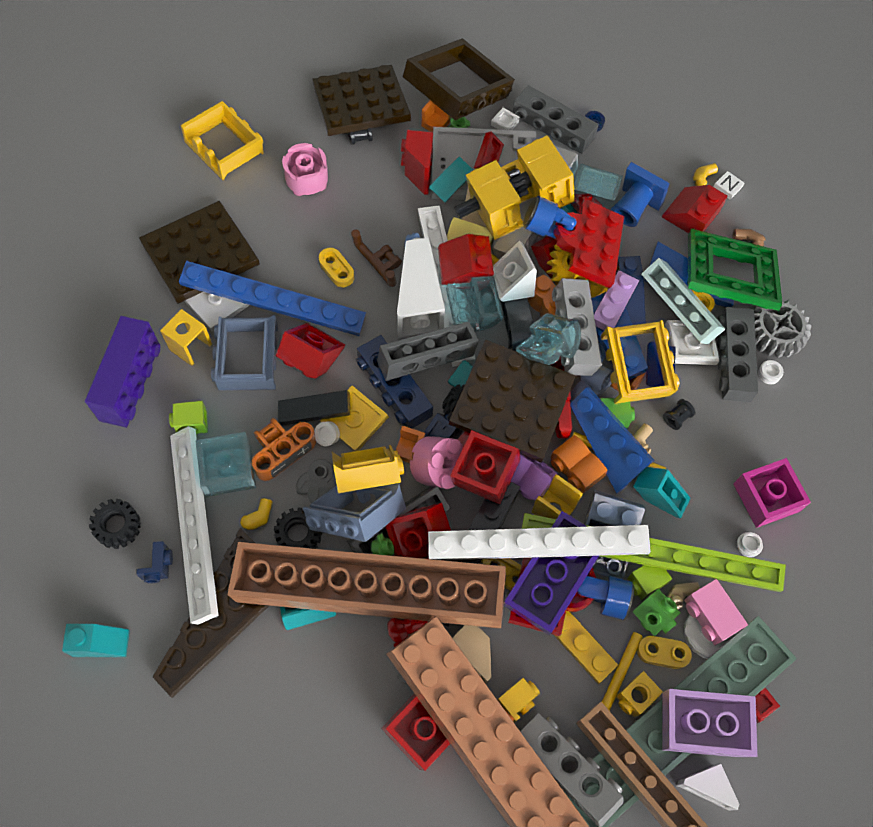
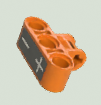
(273, 440)

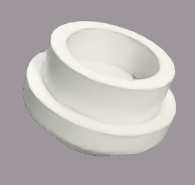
(749, 544)

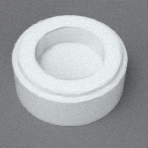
(770, 372)
(327, 433)

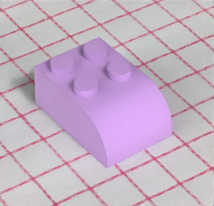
(709, 723)

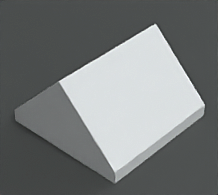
(515, 274)

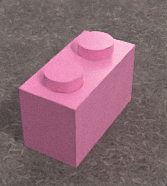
(715, 612)

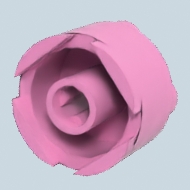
(305, 169)
(435, 460)

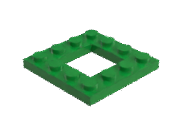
(766, 286)

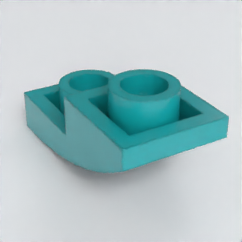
(451, 179)

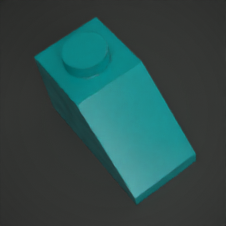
(662, 490)
(95, 641)

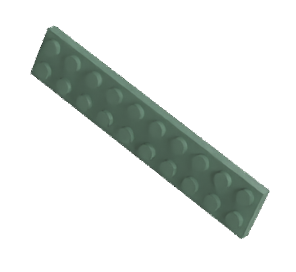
(737, 668)

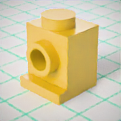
(519, 698)

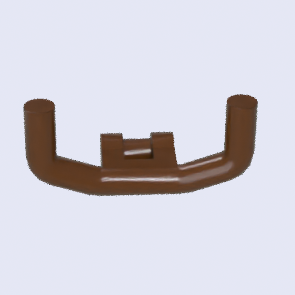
(385, 270)

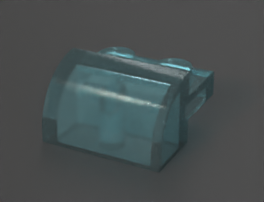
(597, 182)
(475, 303)
(551, 338)

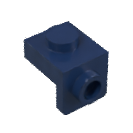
(161, 559)

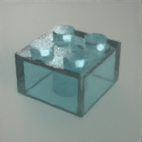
(225, 464)

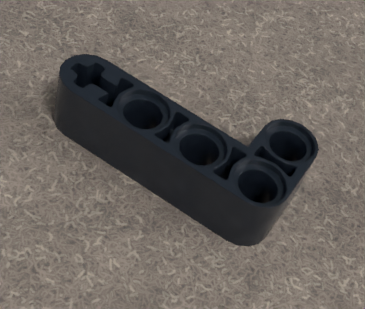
(517, 321)

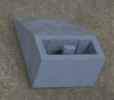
(612, 511)

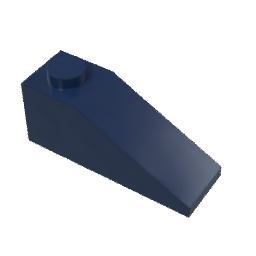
(636, 305)

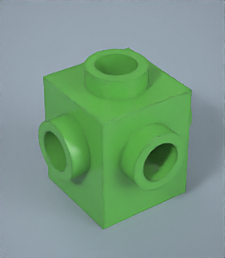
(657, 613)

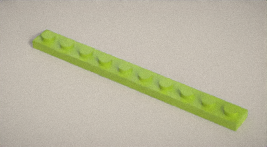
(695, 561)

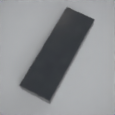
(314, 407)

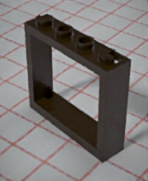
(419, 70)

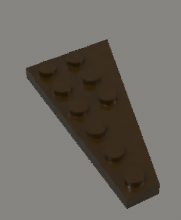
(203, 642)

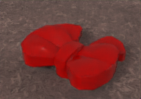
(399, 630)

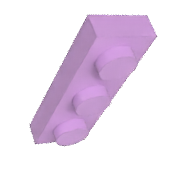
(615, 301)

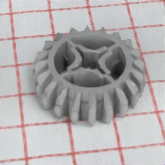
(791, 335)

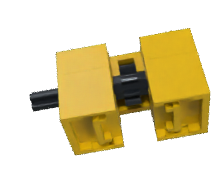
(500, 190)

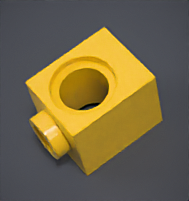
(648, 689)

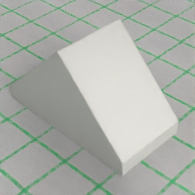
(711, 785)

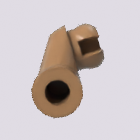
(749, 234)

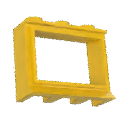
(211, 118)
(620, 375)
(367, 468)

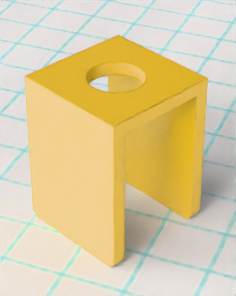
(177, 342)
(560, 493)

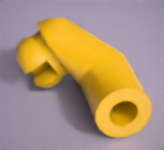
(704, 171)

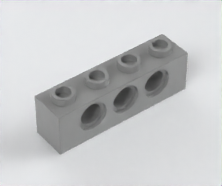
(574, 302)
(598, 806)

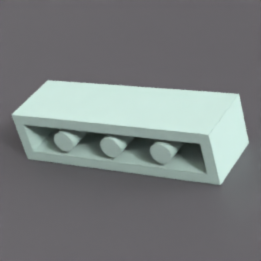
(683, 301)

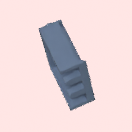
(245, 381)
(328, 516)

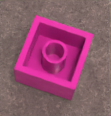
(771, 492)

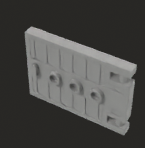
(466, 142)

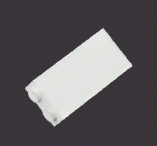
(420, 295)

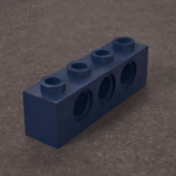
(408, 414)

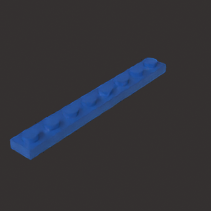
(272, 298)

